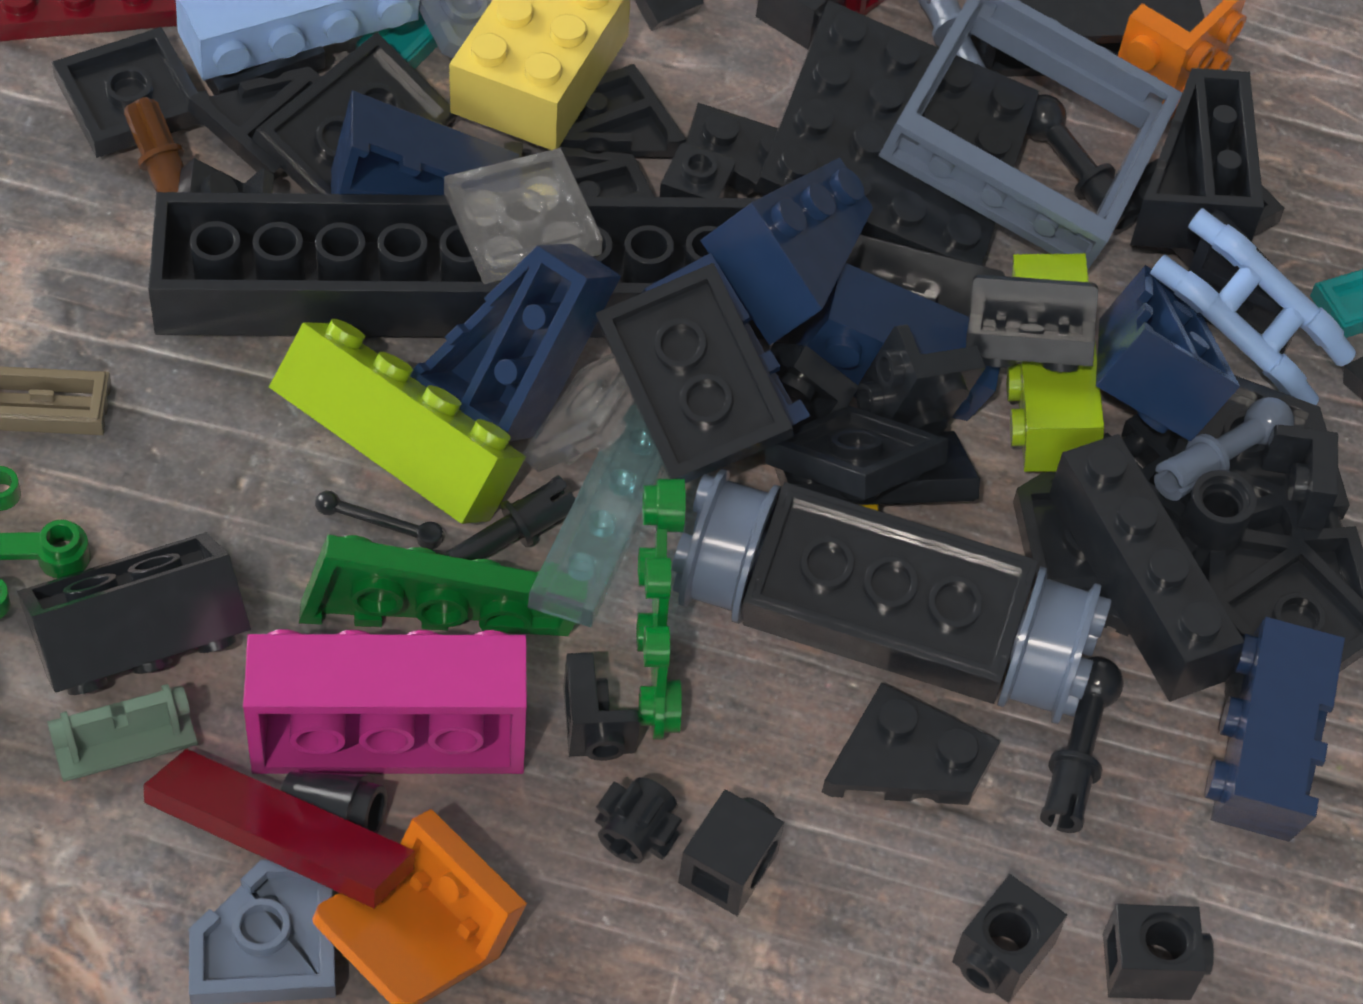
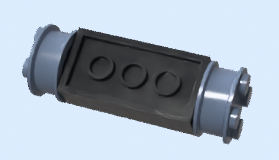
(889, 593)

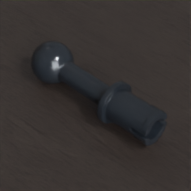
(1048, 124)
(520, 520)
(1075, 768)

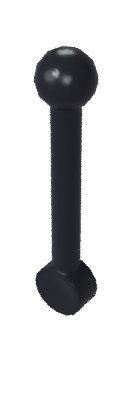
(428, 534)

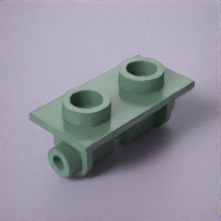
(122, 733)

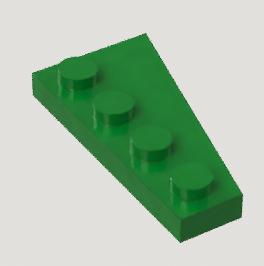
(418, 583)

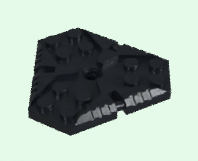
(1235, 528)

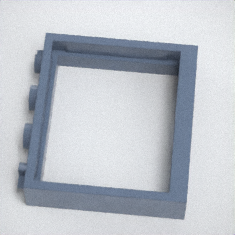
(995, 186)

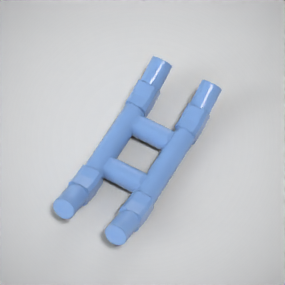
(1222, 307)

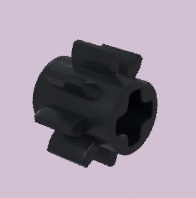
(638, 820)

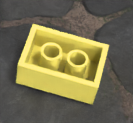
(536, 64)

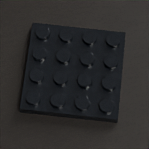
(848, 104)

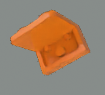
(1172, 51)
(433, 926)

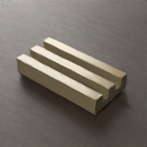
(49, 412)

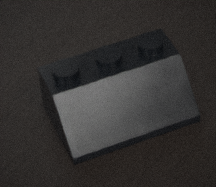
(135, 613)

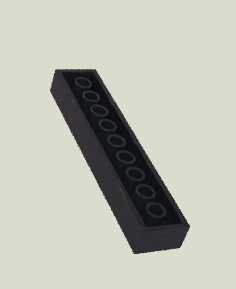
(374, 259)

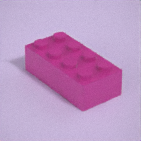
(385, 703)

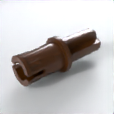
(157, 148)

